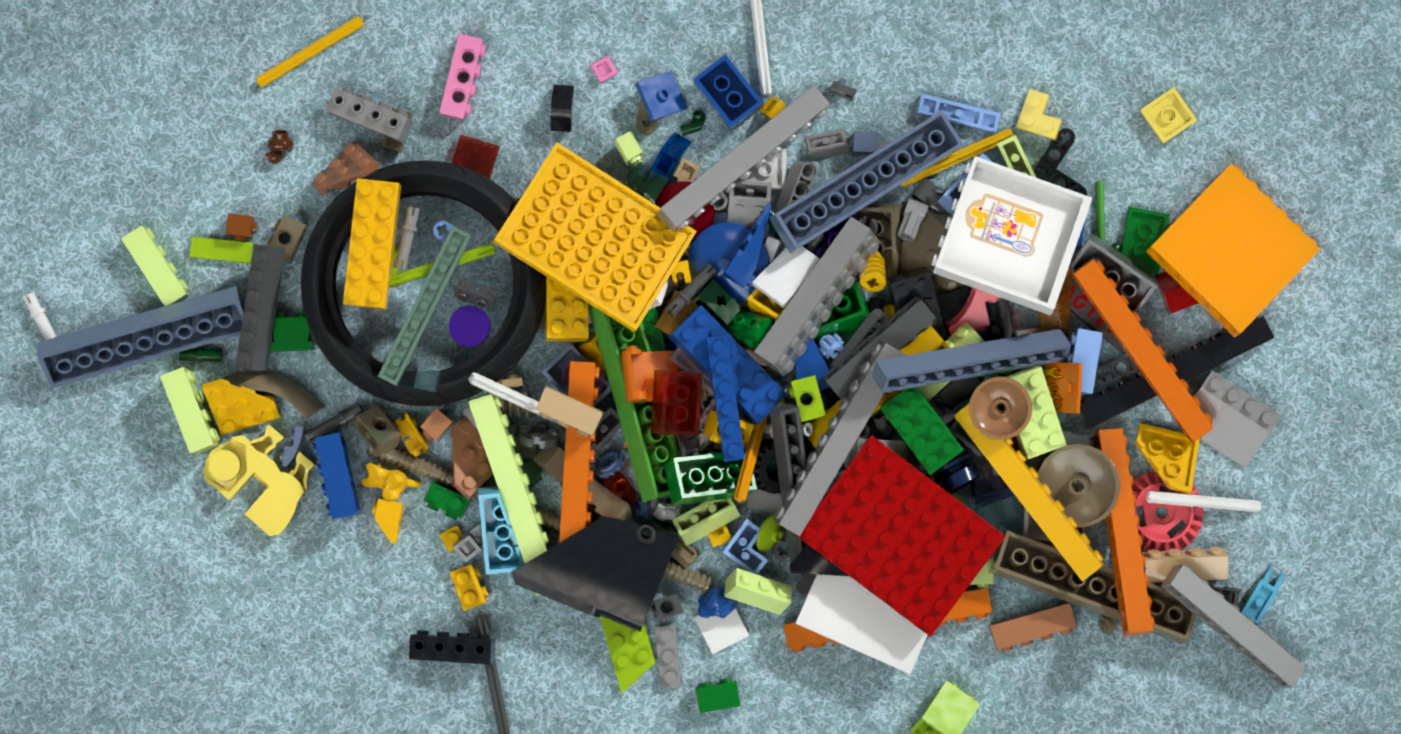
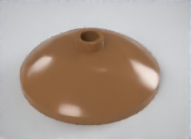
(998, 423)

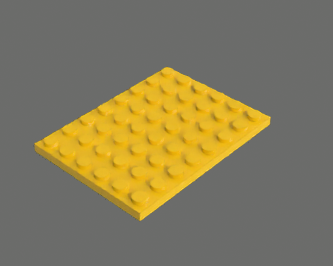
(593, 237)

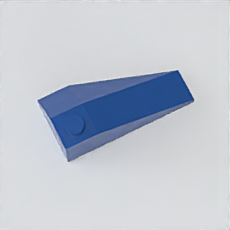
(745, 260)

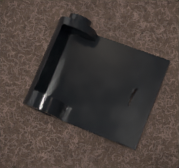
(951, 304)

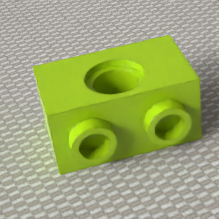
(807, 386)

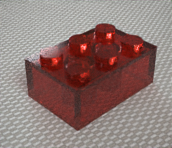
(676, 402)

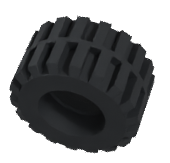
(763, 482)

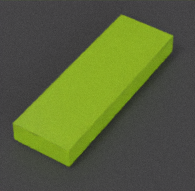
(221, 250)

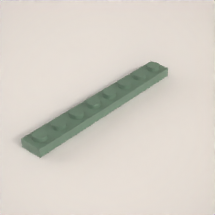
(424, 306)

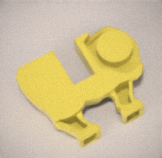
(237, 461)

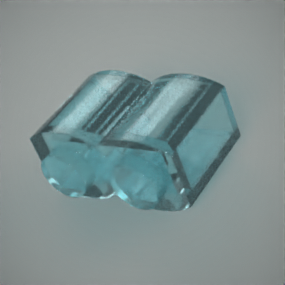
(1001, 513)

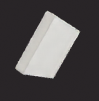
(772, 171)
(722, 631)

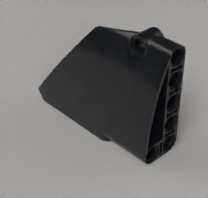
(603, 570)

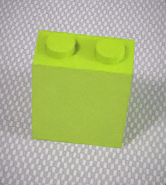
(946, 712)

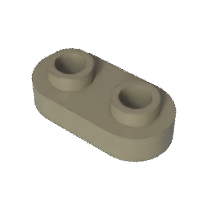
(641, 116)

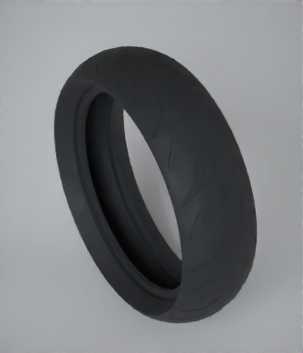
(321, 302)

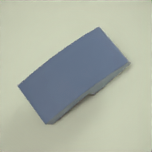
(290, 452)

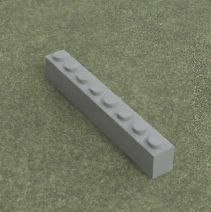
(1233, 626)

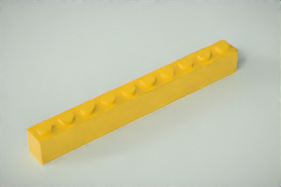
(1035, 499)

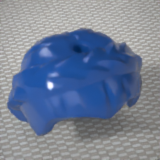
(715, 603)

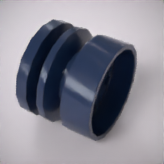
(957, 474)

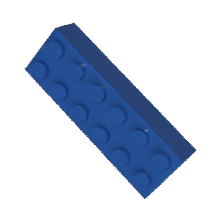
(752, 384)

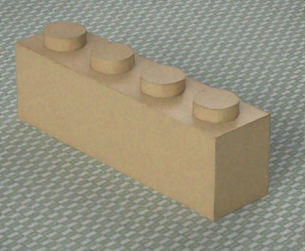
(1206, 563)

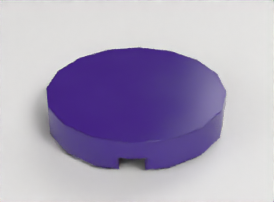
(469, 326)

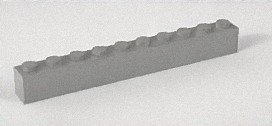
(744, 158)
(834, 445)

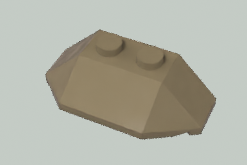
(922, 250)

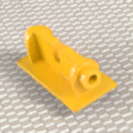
(417, 442)

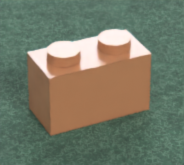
(436, 426)

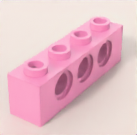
(464, 45)

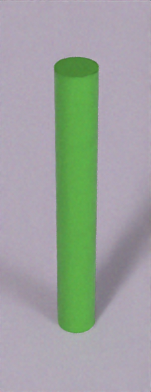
(1100, 213)

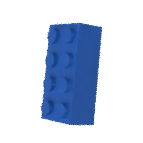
(337, 476)

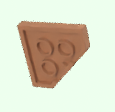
(347, 167)
(469, 458)

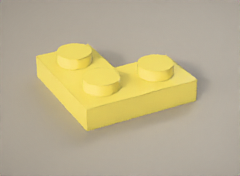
(1033, 118)

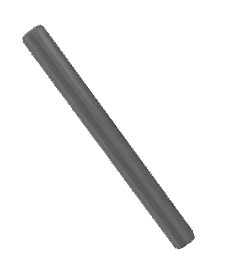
(494, 683)

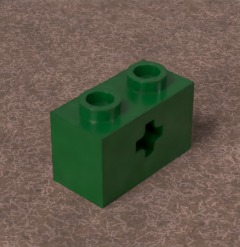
(712, 294)

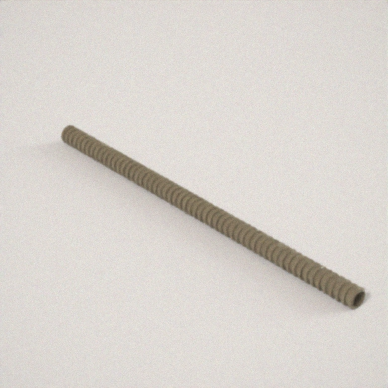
(550, 520)

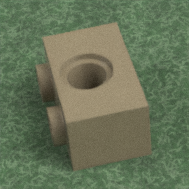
(294, 229)
(377, 430)

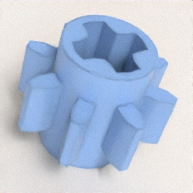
(830, 345)

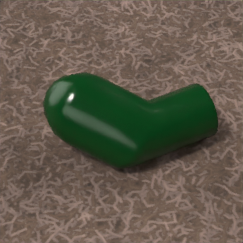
(696, 123)

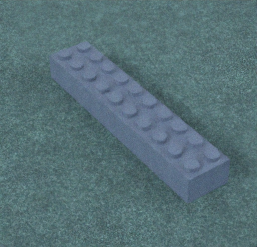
(865, 181)
(141, 337)

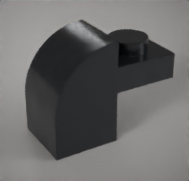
(562, 108)

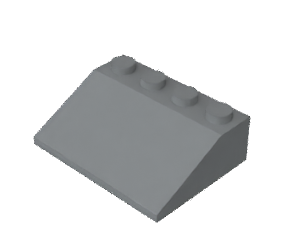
(1238, 418)

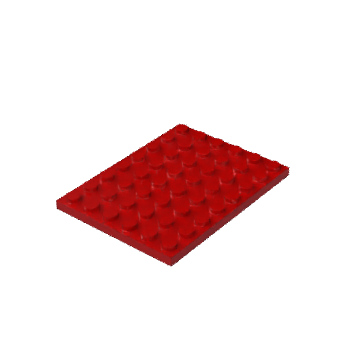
(901, 536)

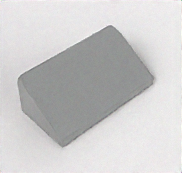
(826, 145)

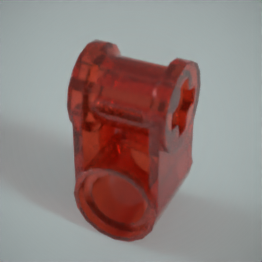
(620, 487)

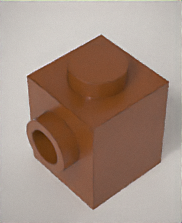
(241, 227)

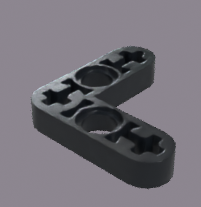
(1052, 165)

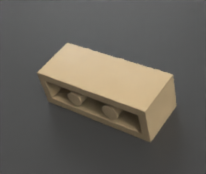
(569, 411)

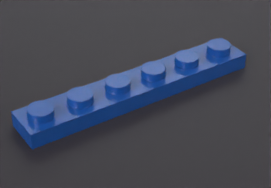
(725, 398)

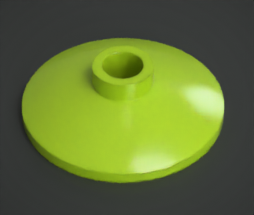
(769, 534)

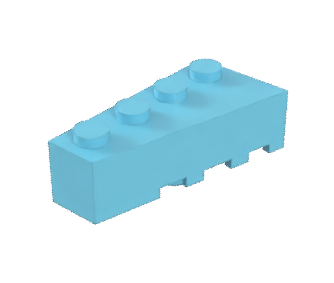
(498, 538)

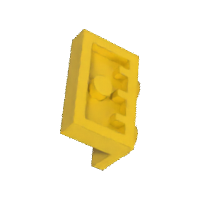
(469, 587)

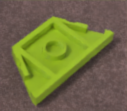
(628, 650)

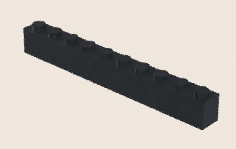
(1188, 366)

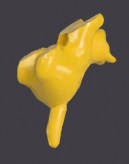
(390, 481)

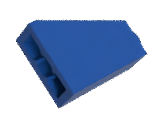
(811, 364)

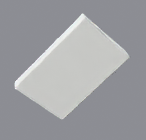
(786, 275)

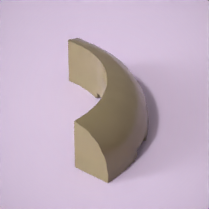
(281, 386)
(603, 501)

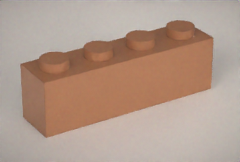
(1033, 626)

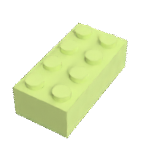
(189, 410)
(1043, 430)

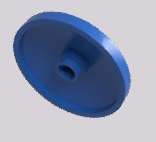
(717, 247)

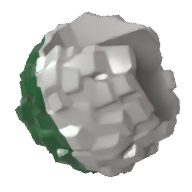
(663, 510)

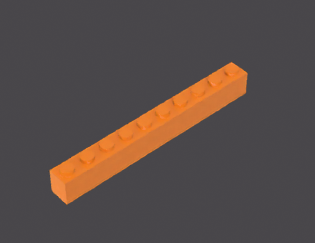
(1142, 350)
(578, 454)
(1126, 542)
(971, 603)

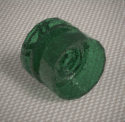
(643, 185)

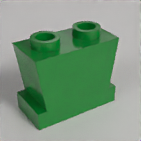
(291, 334)

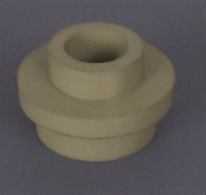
(1107, 625)

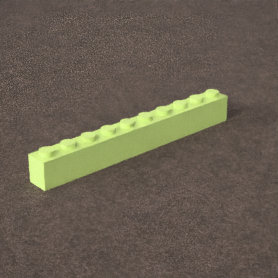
(509, 476)

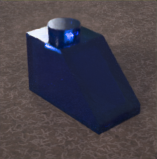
(670, 155)

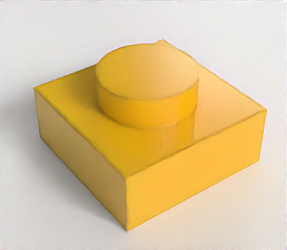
(772, 107)
(719, 536)
(450, 537)

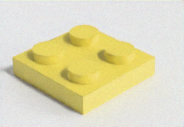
(1168, 115)

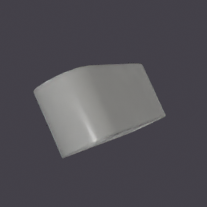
(797, 179)

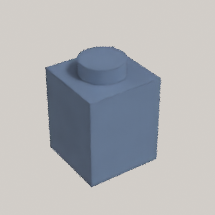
(864, 142)

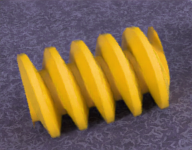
(873, 275)

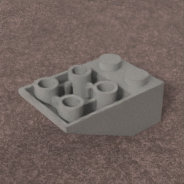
(748, 201)

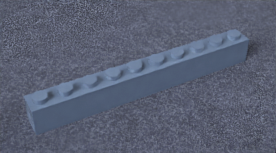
(971, 360)

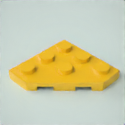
(238, 407)
(1169, 455)

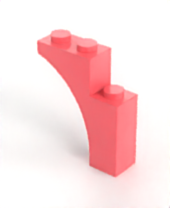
(973, 312)

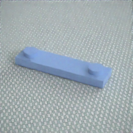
(959, 113)

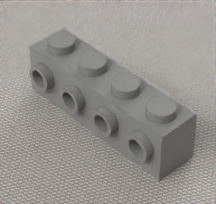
(369, 115)

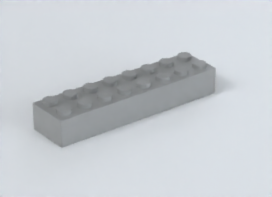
(817, 297)

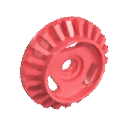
(1155, 534)

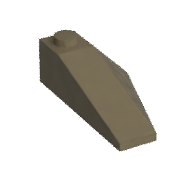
(889, 221)

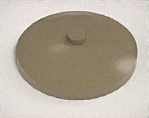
(1082, 482)

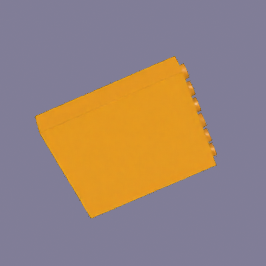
(1233, 250)

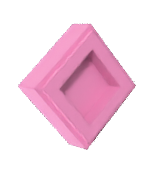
(604, 69)

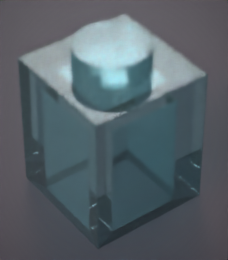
(427, 380)

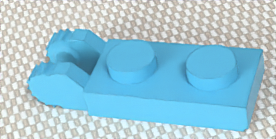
(1262, 596)

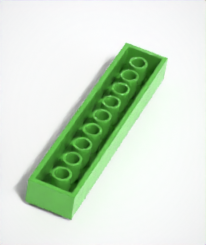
(646, 449)

